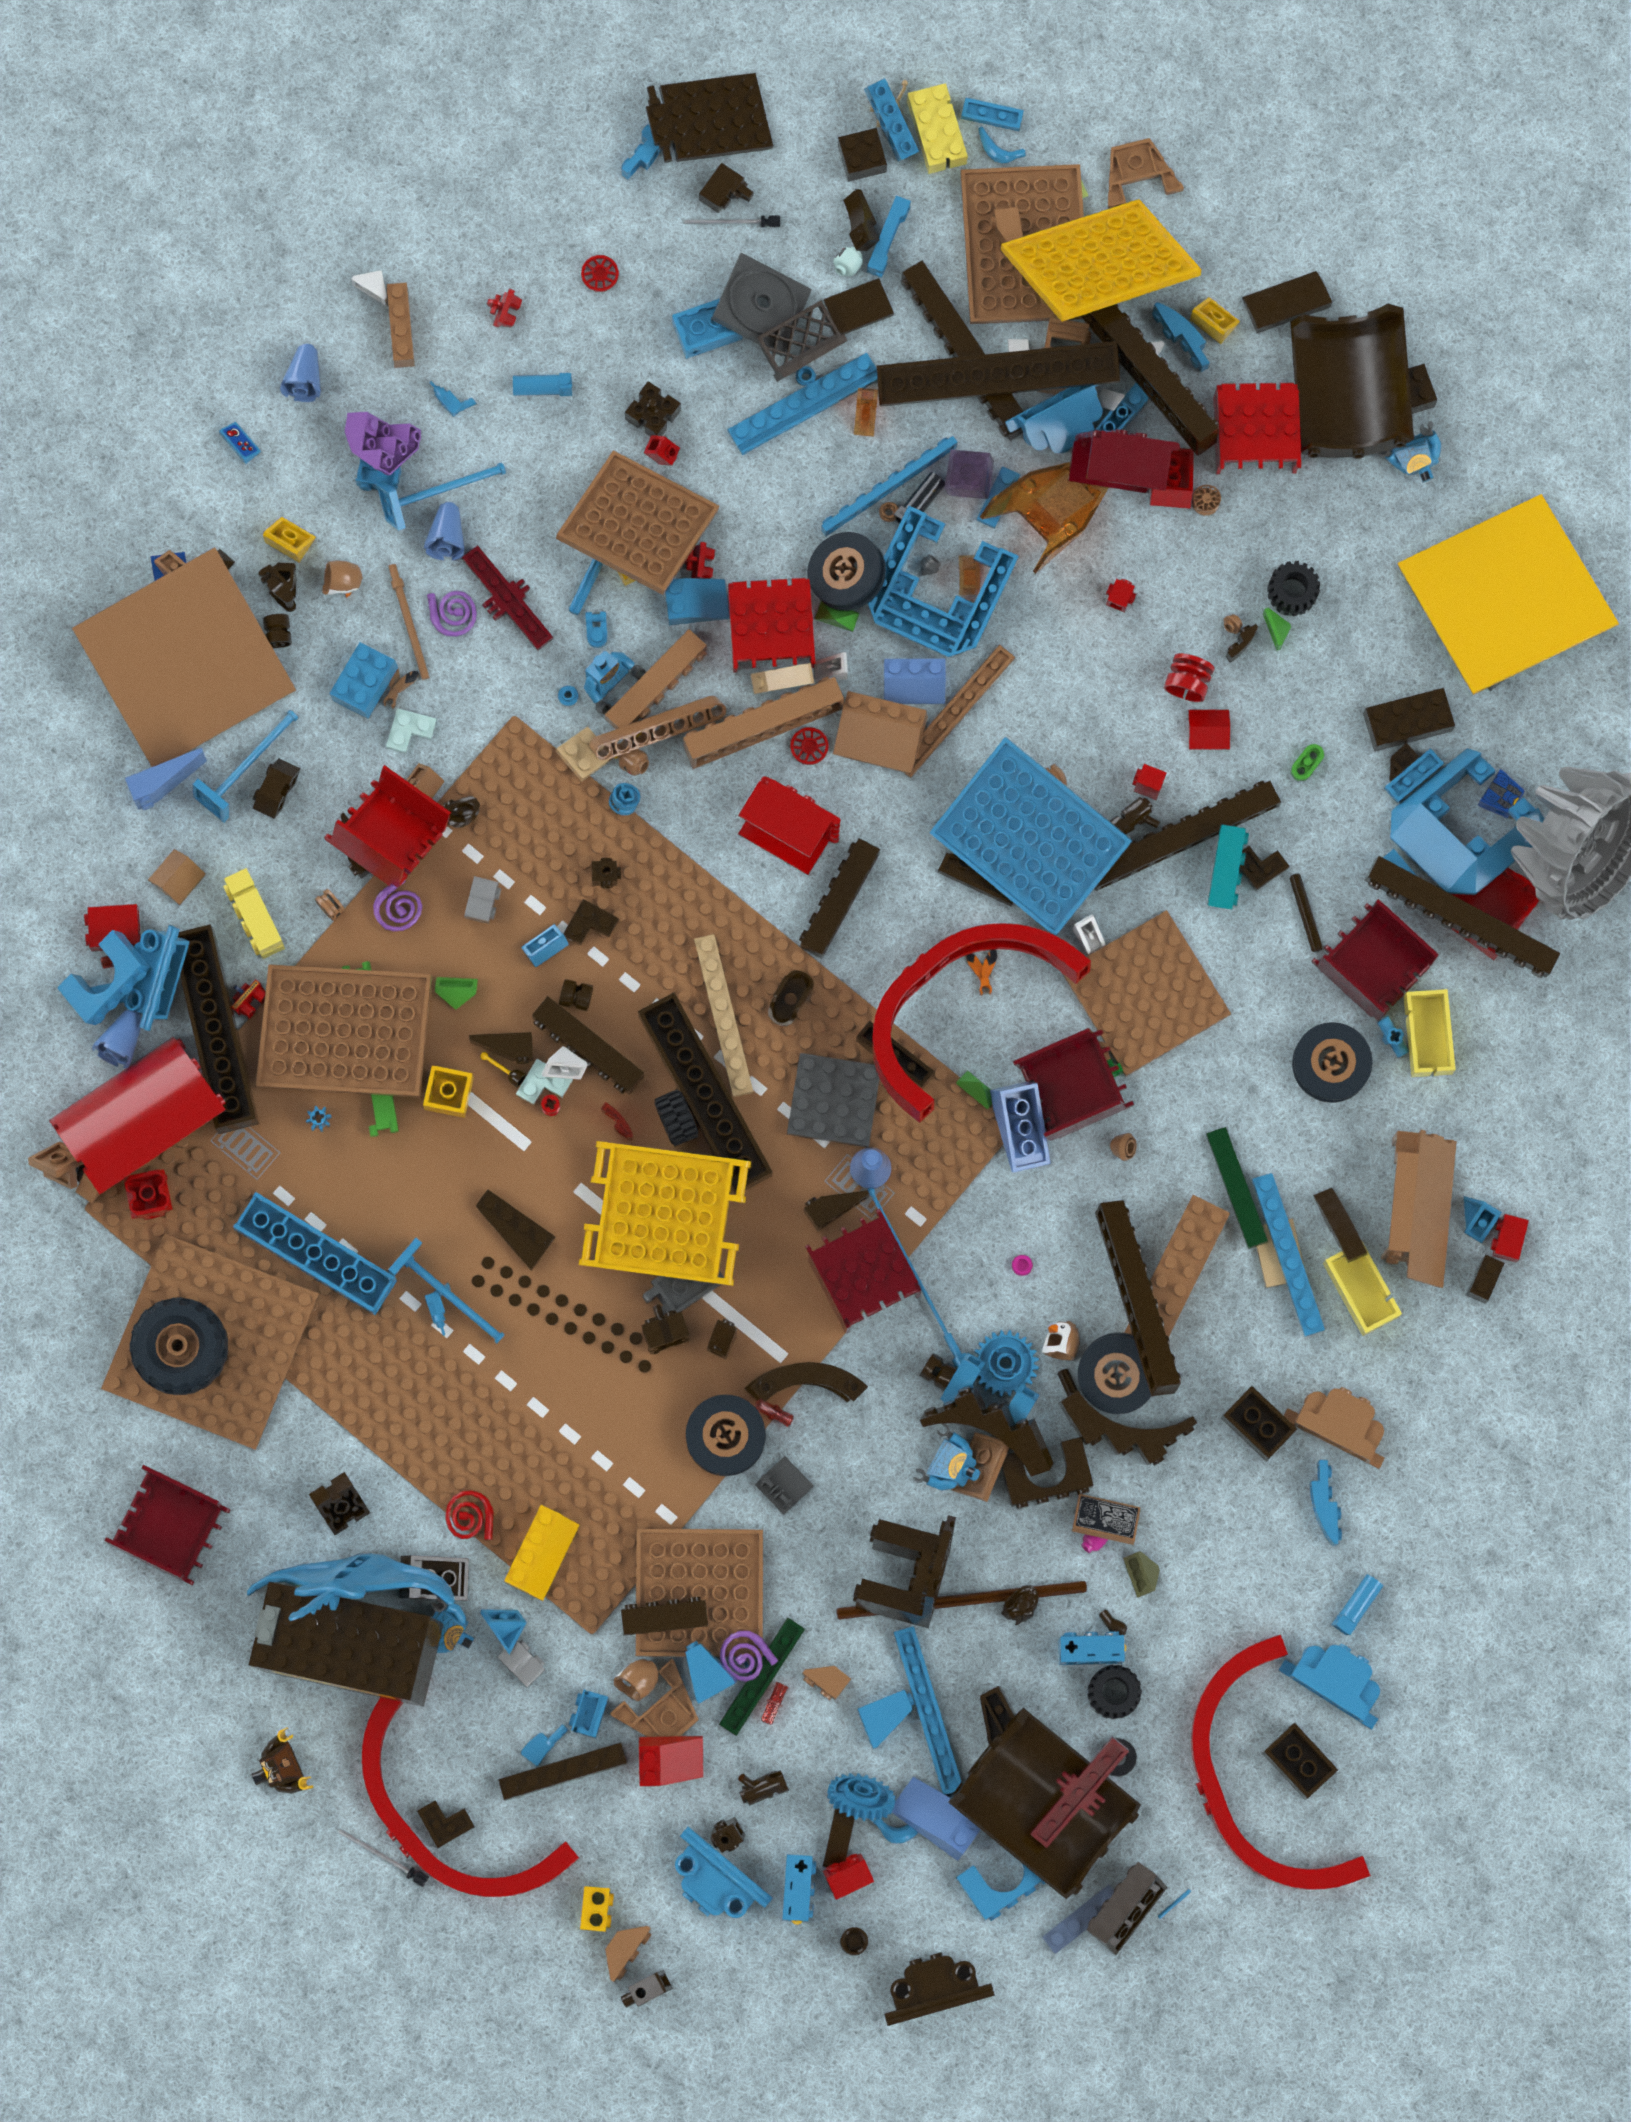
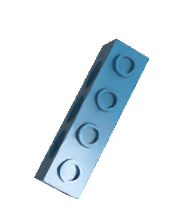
(891, 120)

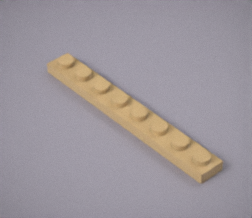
(723, 1015)

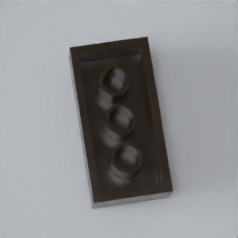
(1409, 719)

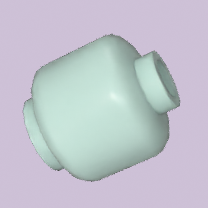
(848, 261)

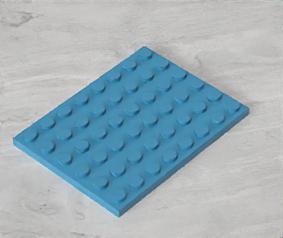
(1030, 836)

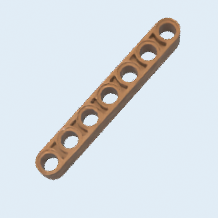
(648, 726)

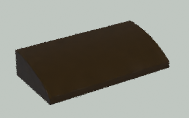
(1287, 301)

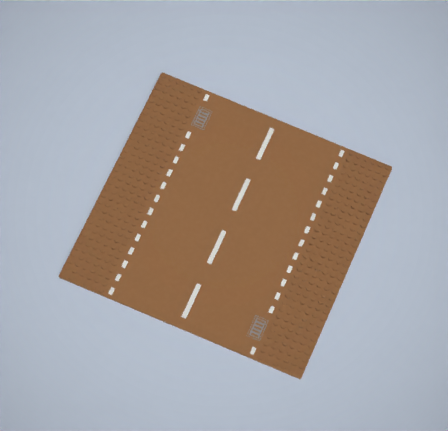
(542, 1408)

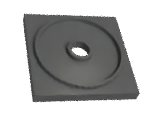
(739, 305)

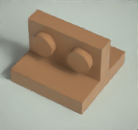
(57, 1164)

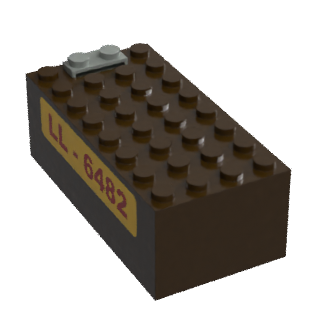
(350, 1648)

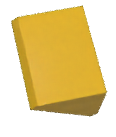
(1214, 320)
(288, 539)

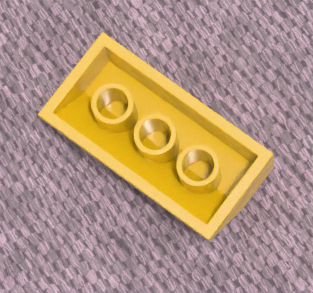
(541, 1553)

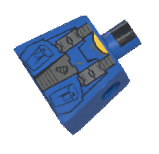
(1501, 795)

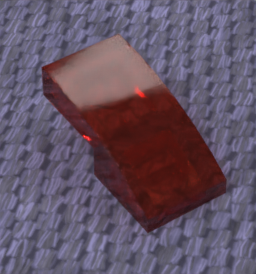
(621, 1126)

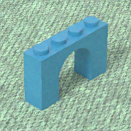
(129, 969)
(966, 1376)
(989, 1901)

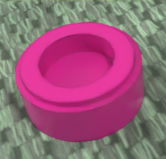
(1022, 1265)

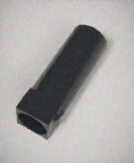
(923, 495)

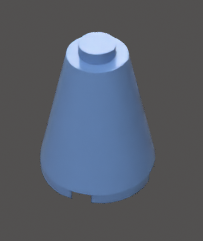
(302, 376)
(445, 534)
(120, 1039)
(870, 1168)

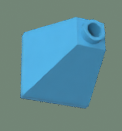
(706, 1672)

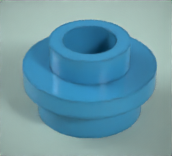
(805, 370)
(568, 701)

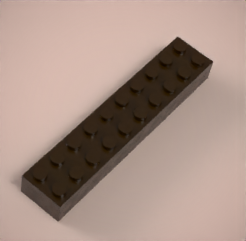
(1155, 378)
(216, 1030)
(703, 1088)

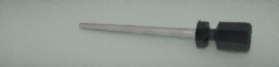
(772, 221)
(419, 1877)

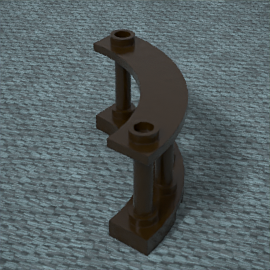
(807, 1373)

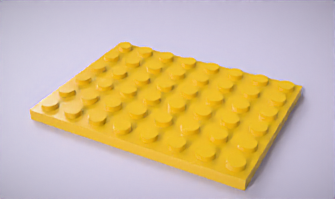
(1100, 260)

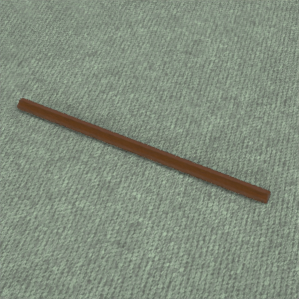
(979, 1598)

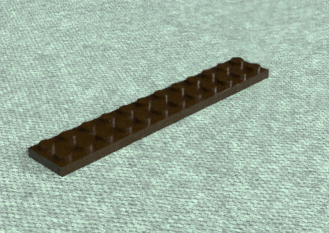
(998, 373)

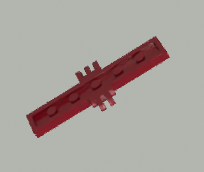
(507, 598)
(1079, 1792)

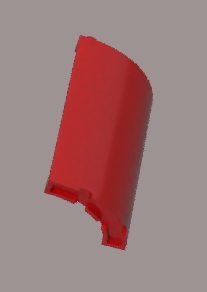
(137, 1114)

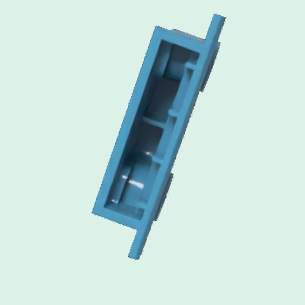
(1059, 419)
(156, 990)
(1337, 1679)
(715, 1880)

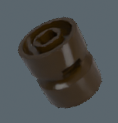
(277, 630)
(576, 995)
(945, 1374)
(854, 1941)

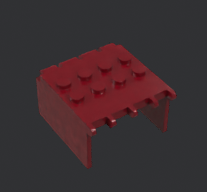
(1121, 460)
(1377, 960)
(1074, 1083)
(863, 1271)
(168, 1525)

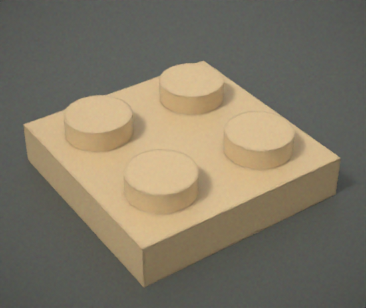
(579, 756)

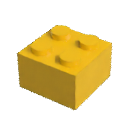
(448, 1091)

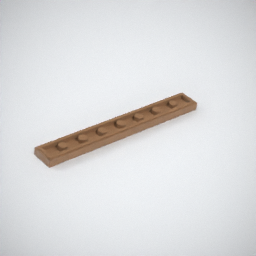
(962, 704)

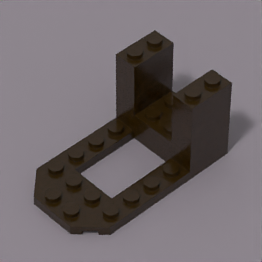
(931, 1557)

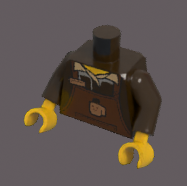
(281, 1766)

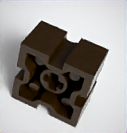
(652, 410)
(665, 1330)
(339, 1503)

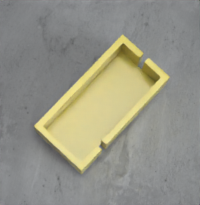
(937, 128)
(256, 918)
(1429, 1033)
(1362, 1291)

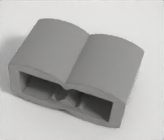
(482, 900)
(522, 1663)

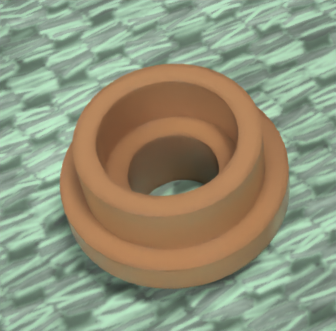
(885, 506)
(1232, 624)

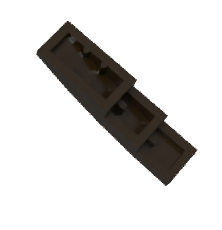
(1340, 1225)

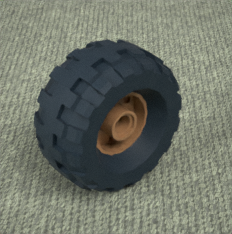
(156, 1341)

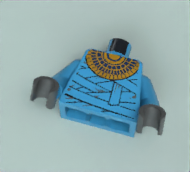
(1417, 454)
(605, 674)
(951, 1465)
(453, 1628)

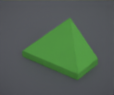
(841, 619)
(1277, 627)
(456, 990)
(975, 1088)

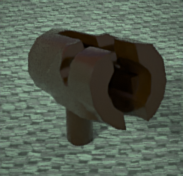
(1135, 814)
(762, 1788)

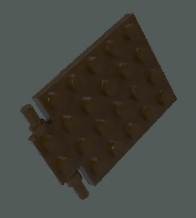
(709, 118)

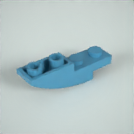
(644, 154)
(1178, 328)
(1125, 411)
(1326, 1512)

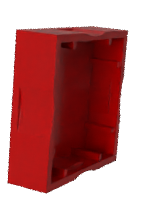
(1506, 898)

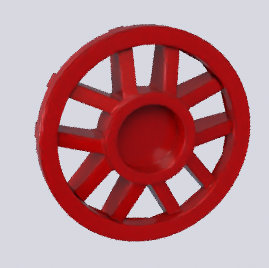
(600, 273)
(809, 746)

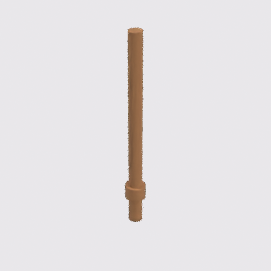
(398, 585)

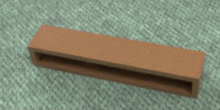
(657, 680)

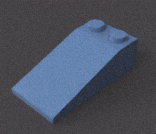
(156, 782)
(1021, 1125)
(935, 1818)

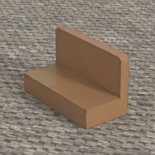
(425, 780)

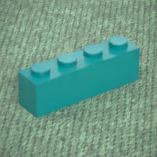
(1226, 867)

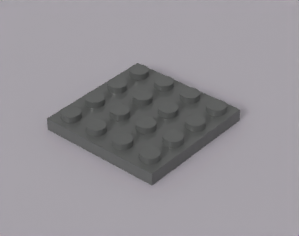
(833, 1100)

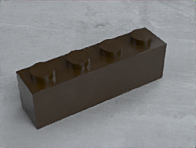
(912, 1066)
(664, 1617)

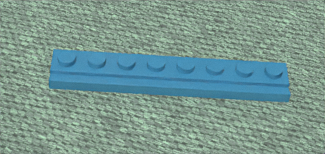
(803, 404)

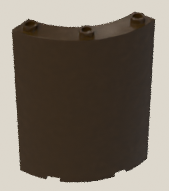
(1352, 383)
(1017, 1786)

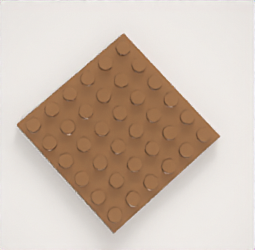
(637, 522)
(1148, 993)
(706, 1564)

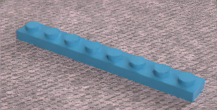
(881, 490)
(1288, 1255)
(928, 1709)

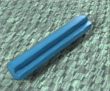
(585, 587)

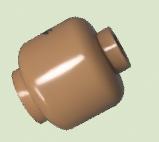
(634, 762)

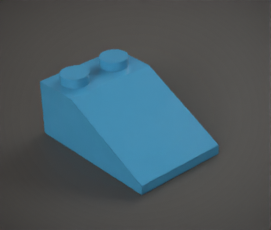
(696, 600)

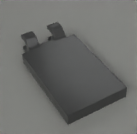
(678, 1293)

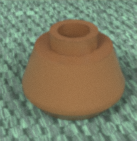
(1123, 1146)

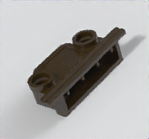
(934, 1988)

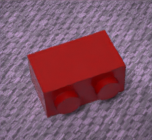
(1149, 781)
(1509, 1238)
(848, 1876)

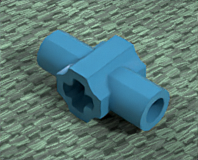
(1388, 1029)

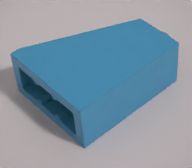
(885, 1715)

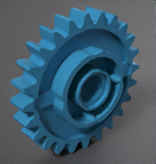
(1016, 1352)
(861, 1797)

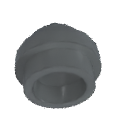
(929, 565)

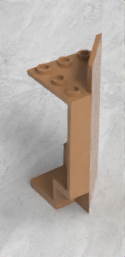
(1421, 1205)

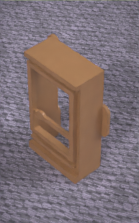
(1068, 331)

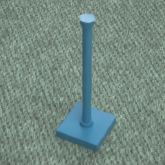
(392, 505)
(212, 799)
(406, 1259)

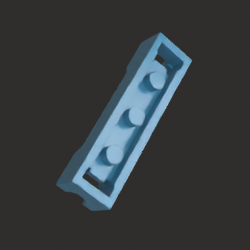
(896, 216)

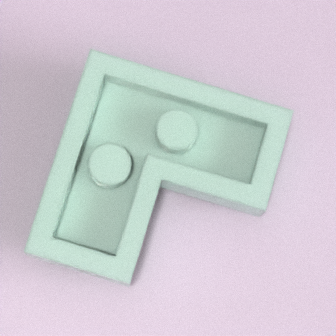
(405, 725)
(535, 1084)

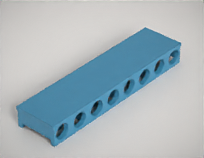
(315, 1253)

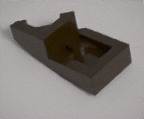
(1401, 760)

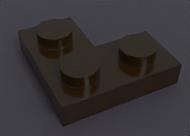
(1262, 872)
(589, 917)
(441, 1828)

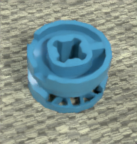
(628, 805)

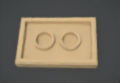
(1269, 1261)

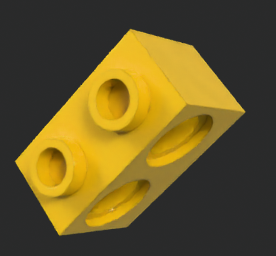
(590, 1909)

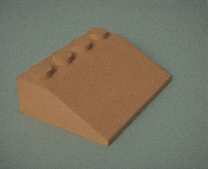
(880, 732)

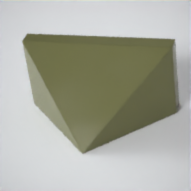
(1142, 1573)

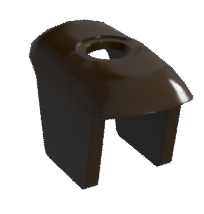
(800, 985)

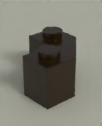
(273, 792)

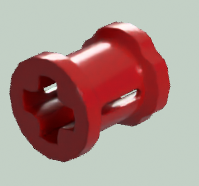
(554, 1100)

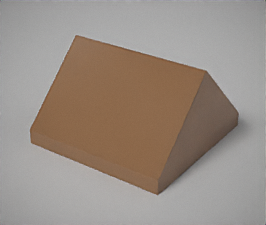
(177, 876)

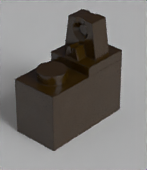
(724, 185)

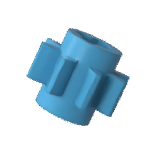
(313, 1119)

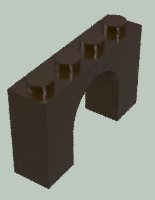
(1076, 1478)

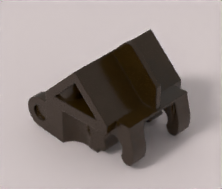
(281, 583)

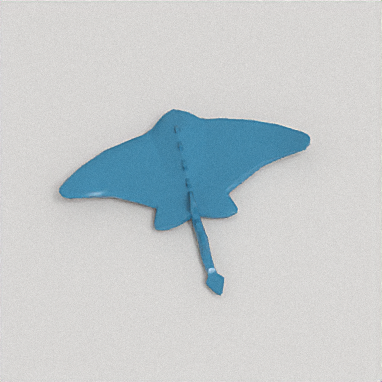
(352, 1579)

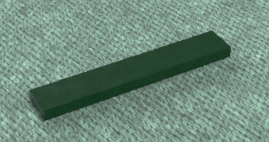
(1236, 1188)
(754, 1689)

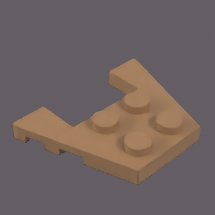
(1137, 163)
(669, 1715)

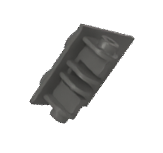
(784, 1485)

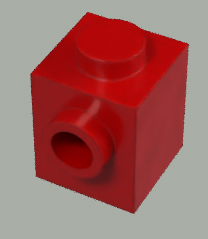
(662, 450)
(1120, 594)

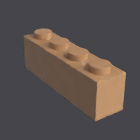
(400, 325)

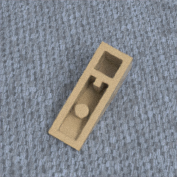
(782, 678)

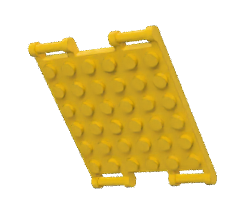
(664, 1213)

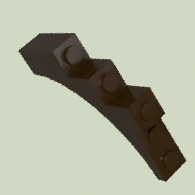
(997, 1420)
(1092, 1425)

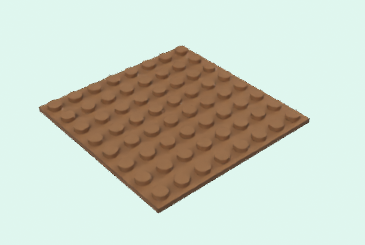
(184, 658)
(263, 1332)

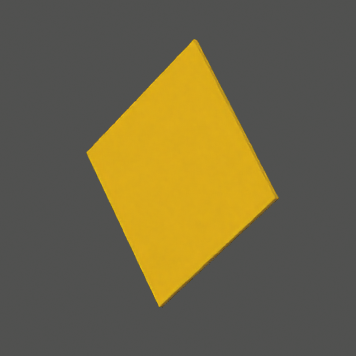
(1507, 594)

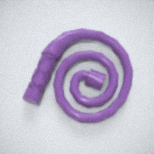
(457, 612)
(400, 910)
(742, 1658)

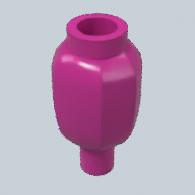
(1092, 1543)

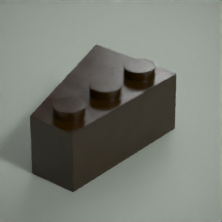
(996, 1712)

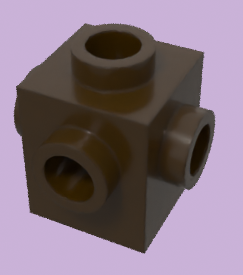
(605, 865)
(727, 1835)

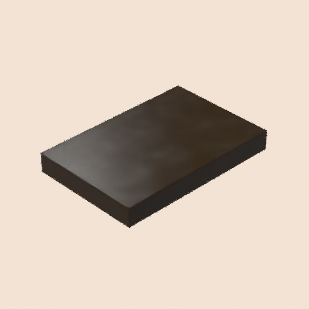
(859, 306)

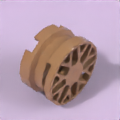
(1205, 500)
(328, 906)

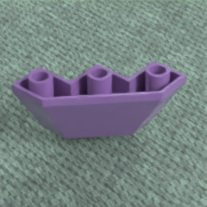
(380, 443)

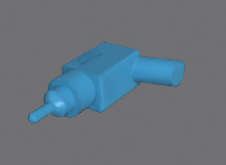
(449, 400)
(436, 1308)

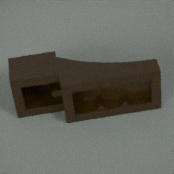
(861, 220)

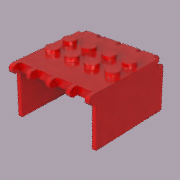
(1257, 424)
(771, 621)
(788, 824)
(391, 828)

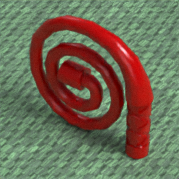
(465, 1515)

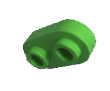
(1307, 763)

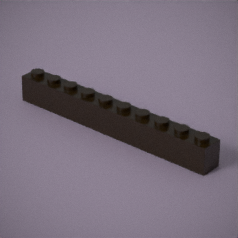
(956, 336)
(1192, 831)
(1462, 917)
(1138, 1298)

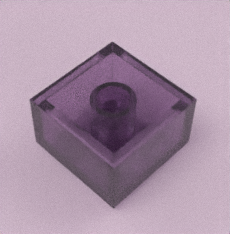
(969, 474)

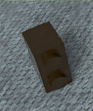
(1485, 1279)

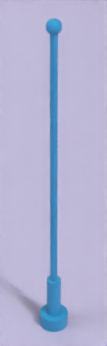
(958, 1356)

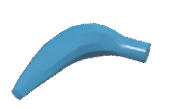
(995, 152)
(896, 1834)

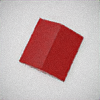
(1209, 729)

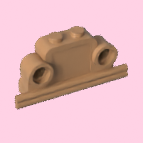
(1342, 1423)

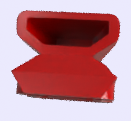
(148, 1194)

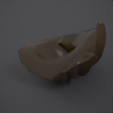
(462, 811)
(1021, 1604)

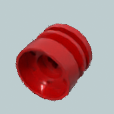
(1189, 674)

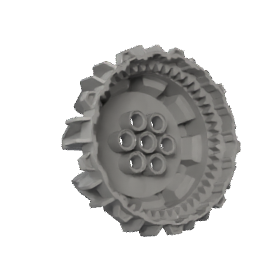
(1582, 845)

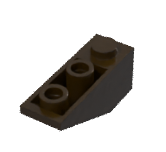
(722, 1338)

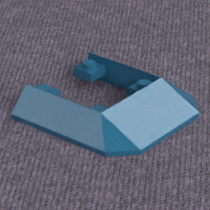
(922, 623)
(1436, 850)

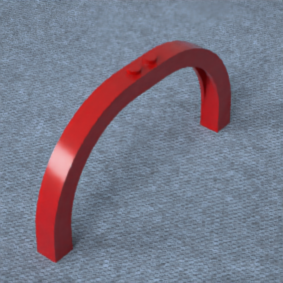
(968, 941)
(1215, 1802)
(412, 1846)

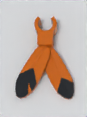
(983, 971)

